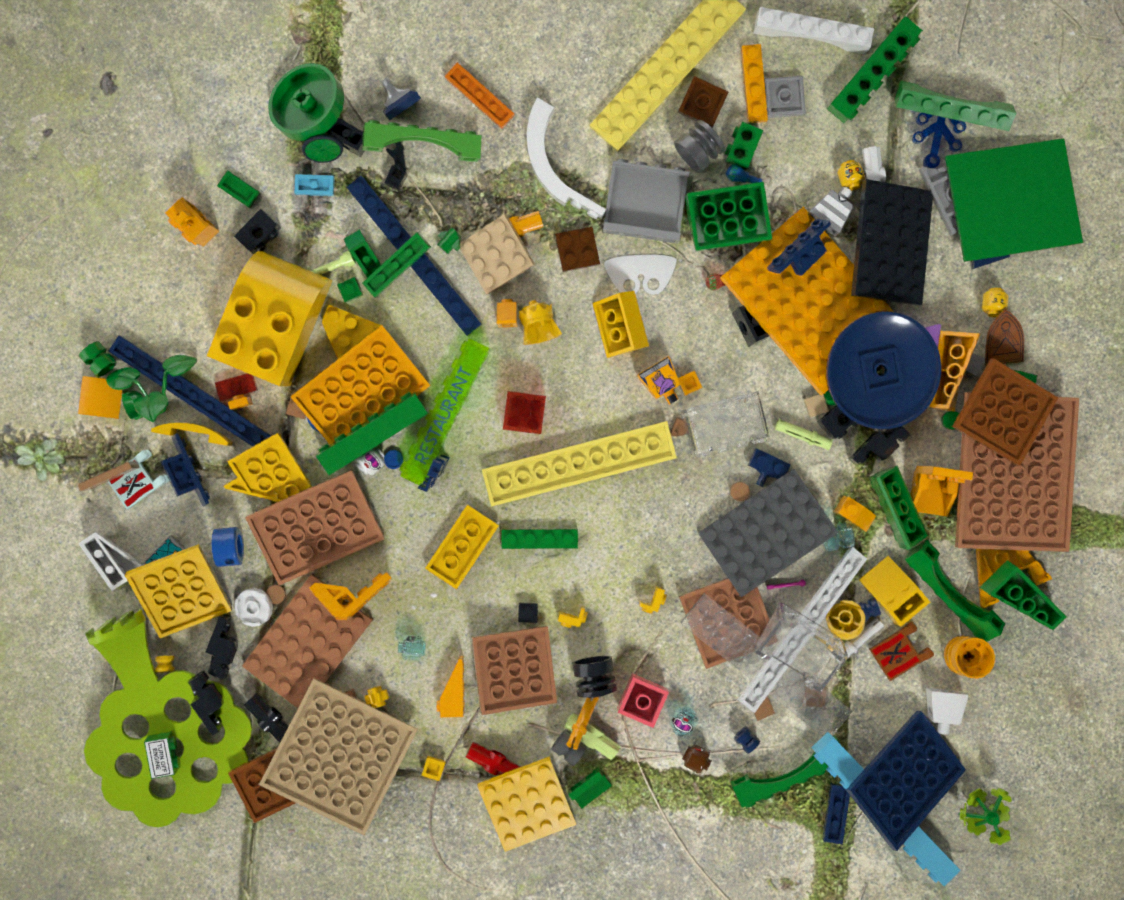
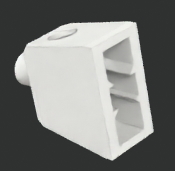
(945, 707)

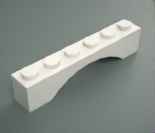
(843, 35)

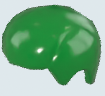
(129, 400)

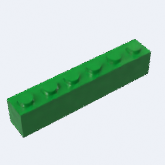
(372, 433)

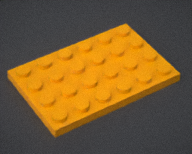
(359, 385)

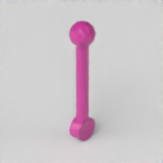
(802, 583)

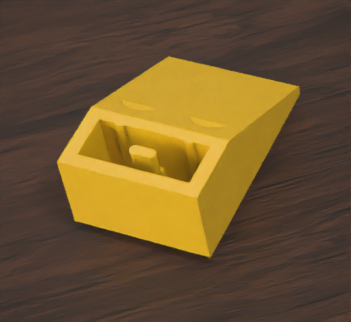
(894, 591)

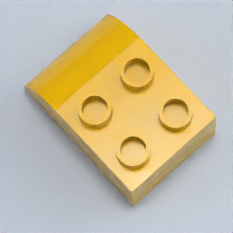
(269, 318)

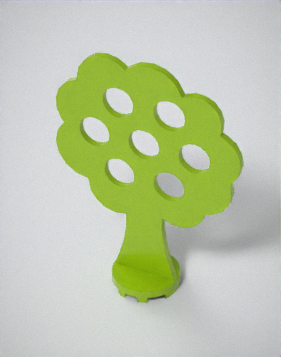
(127, 651)

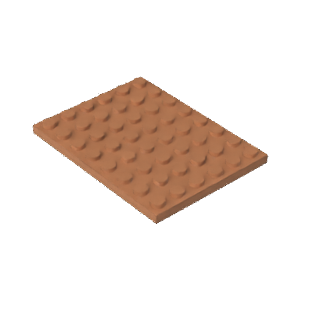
(1025, 503)

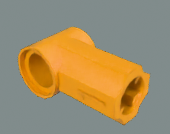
(527, 223)

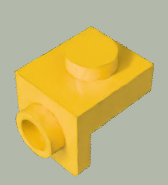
(657, 600)
(568, 620)

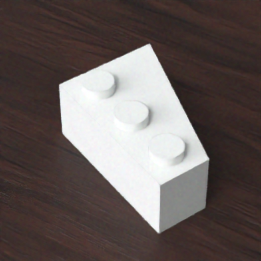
(109, 560)

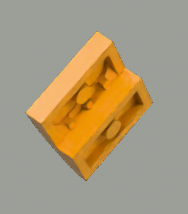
(99, 398)

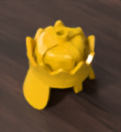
(538, 323)

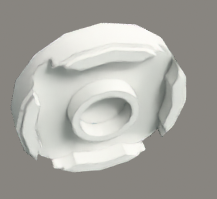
(253, 607)

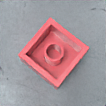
(642, 700)

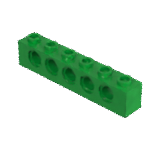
(908, 33)

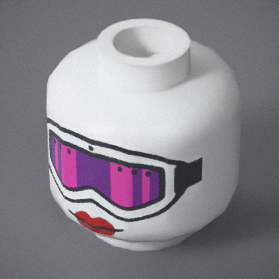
(370, 462)

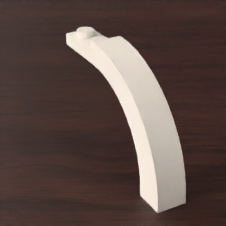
(536, 129)

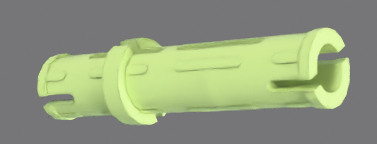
(803, 434)

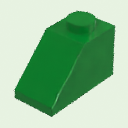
(362, 252)

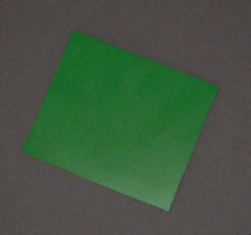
(1013, 199)

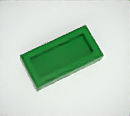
(238, 189)

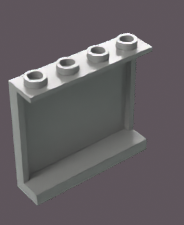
(645, 201)

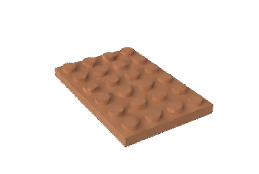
(315, 527)
(304, 645)

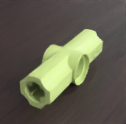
(595, 738)

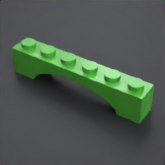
(464, 145)

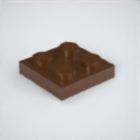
(703, 101)
(577, 249)

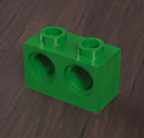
(747, 147)

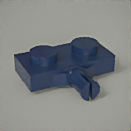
(767, 466)

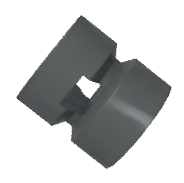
(570, 755)

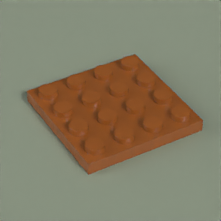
(1005, 412)

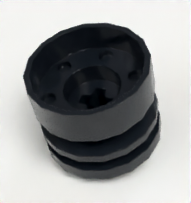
(594, 681)

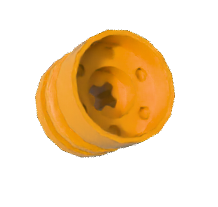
(979, 659)

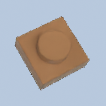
(294, 410)

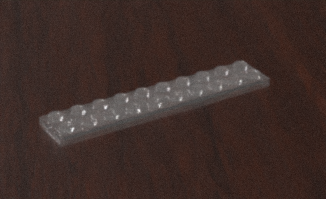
(736, 645)

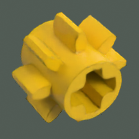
(376, 696)

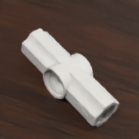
(872, 164)

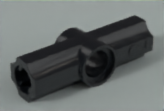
(267, 717)

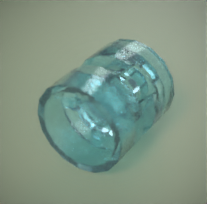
(843, 539)

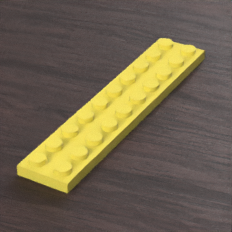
(665, 70)
(579, 463)

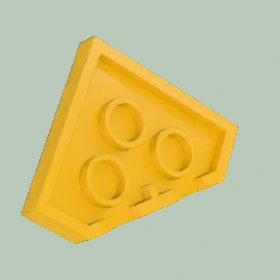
(345, 329)

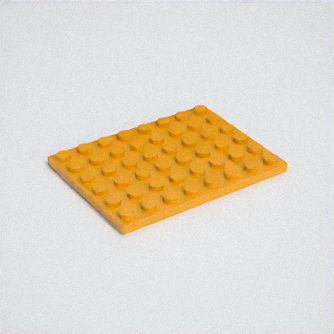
(805, 310)

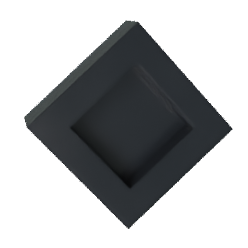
(527, 612)

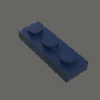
(836, 814)

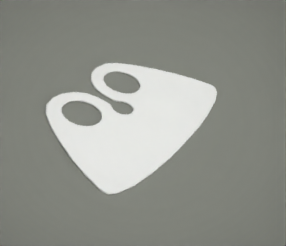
(631, 266)

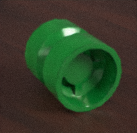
(96, 356)

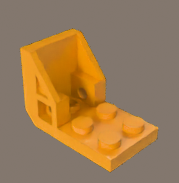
(936, 488)
(333, 595)

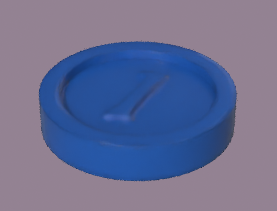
(393, 459)

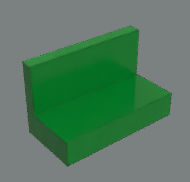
(589, 788)

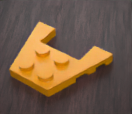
(991, 559)

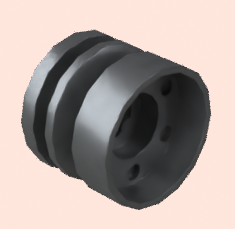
(699, 146)

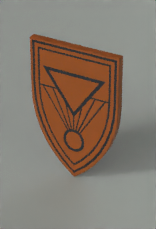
(1005, 340)

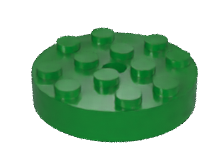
(306, 101)

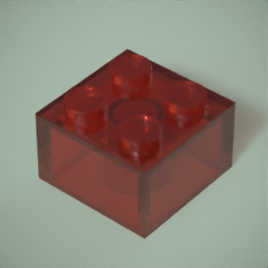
(524, 412)

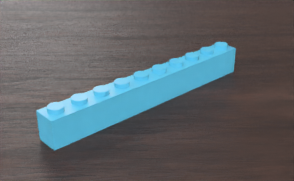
(918, 844)

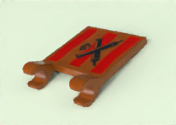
(897, 654)

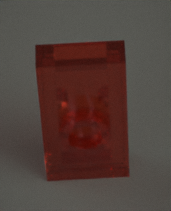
(236, 386)

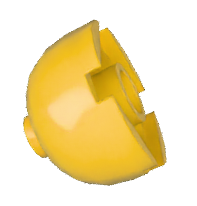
(846, 620)

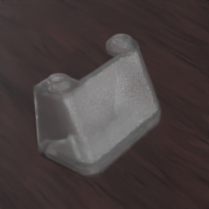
(802, 646)

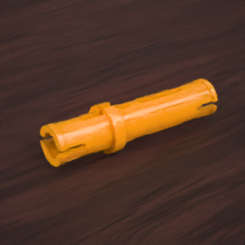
(579, 728)

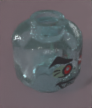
(412, 648)

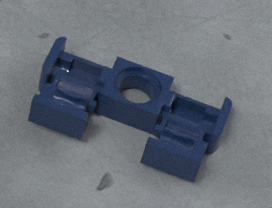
(436, 469)

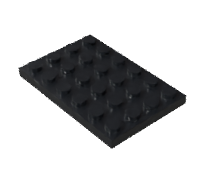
(892, 242)

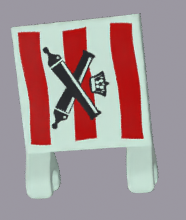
(136, 484)

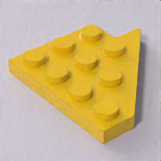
(268, 471)

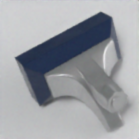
(397, 99)

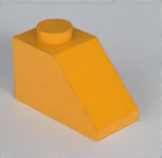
(507, 313)
(855, 513)

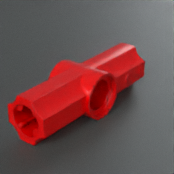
(491, 760)

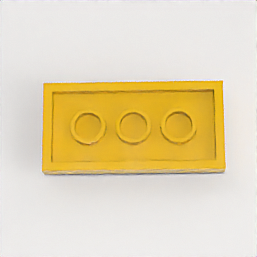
(462, 546)

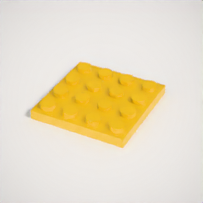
(178, 591)
(526, 804)

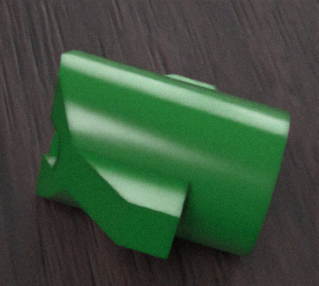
(449, 240)

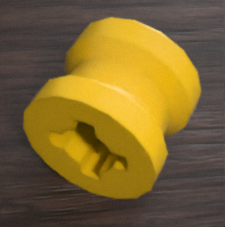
(164, 664)

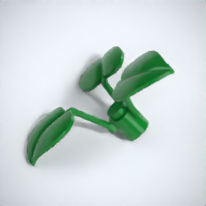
(154, 403)

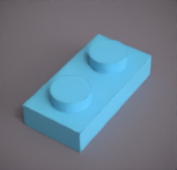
(314, 185)

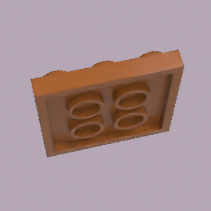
(257, 799)

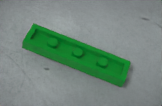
(396, 264)
(539, 538)

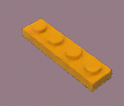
(754, 83)

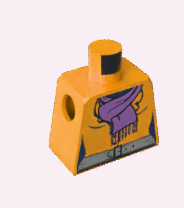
(661, 380)

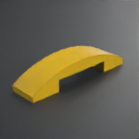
(214, 436)

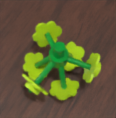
(997, 813)

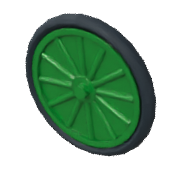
(322, 148)

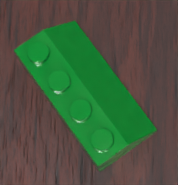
(898, 507)

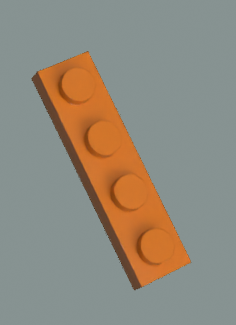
(479, 95)

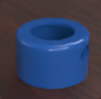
(227, 546)

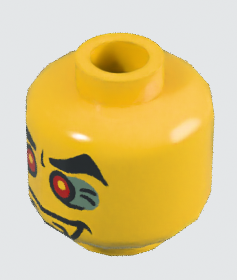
(851, 175)

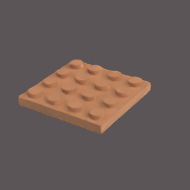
(747, 609)
(514, 670)

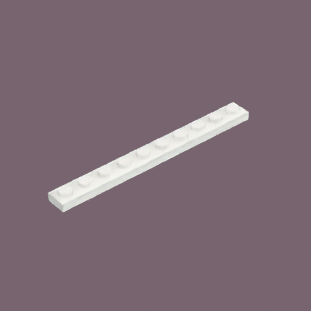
(816, 611)

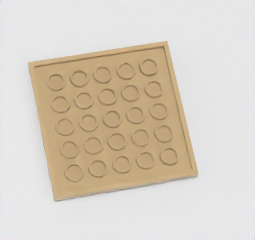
(338, 756)

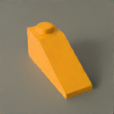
(452, 699)

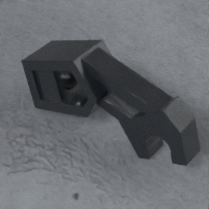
(400, 164)

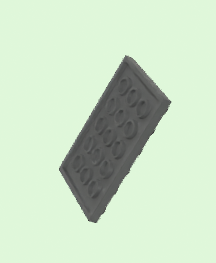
(768, 533)

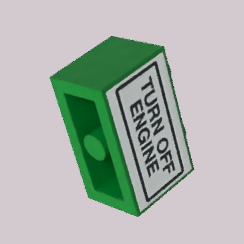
(162, 755)

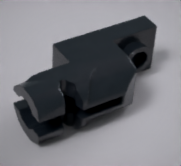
(880, 445)
(222, 648)
(207, 701)

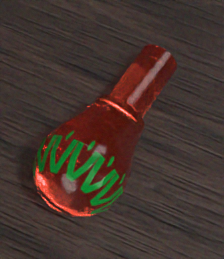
(714, 282)

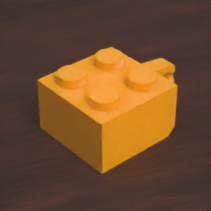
(191, 222)

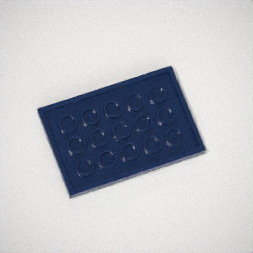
(906, 780)

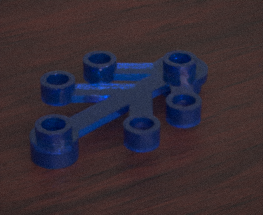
(938, 128)

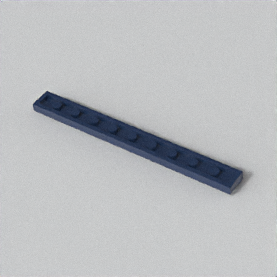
(423, 266)
(188, 392)

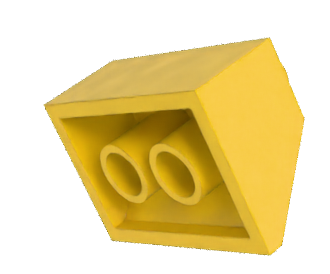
(620, 324)

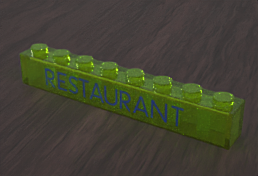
(445, 411)

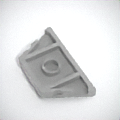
(938, 182)

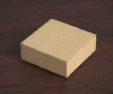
(816, 405)

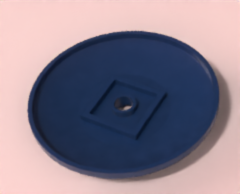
(909, 377)

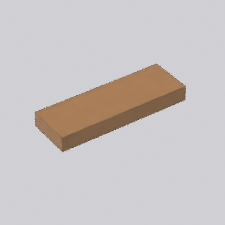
(108, 475)

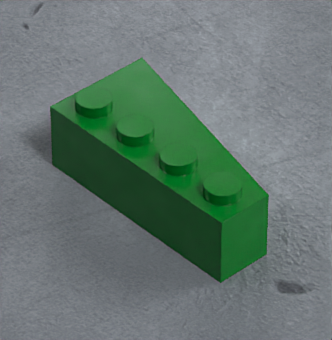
(1018, 591)

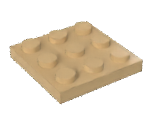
(496, 254)

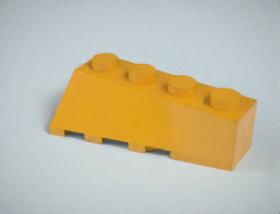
(955, 354)

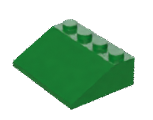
(728, 216)

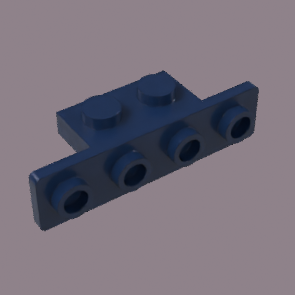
(803, 250)
(182, 474)

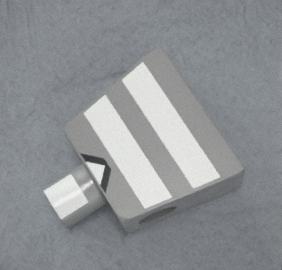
(833, 208)

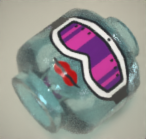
(684, 721)

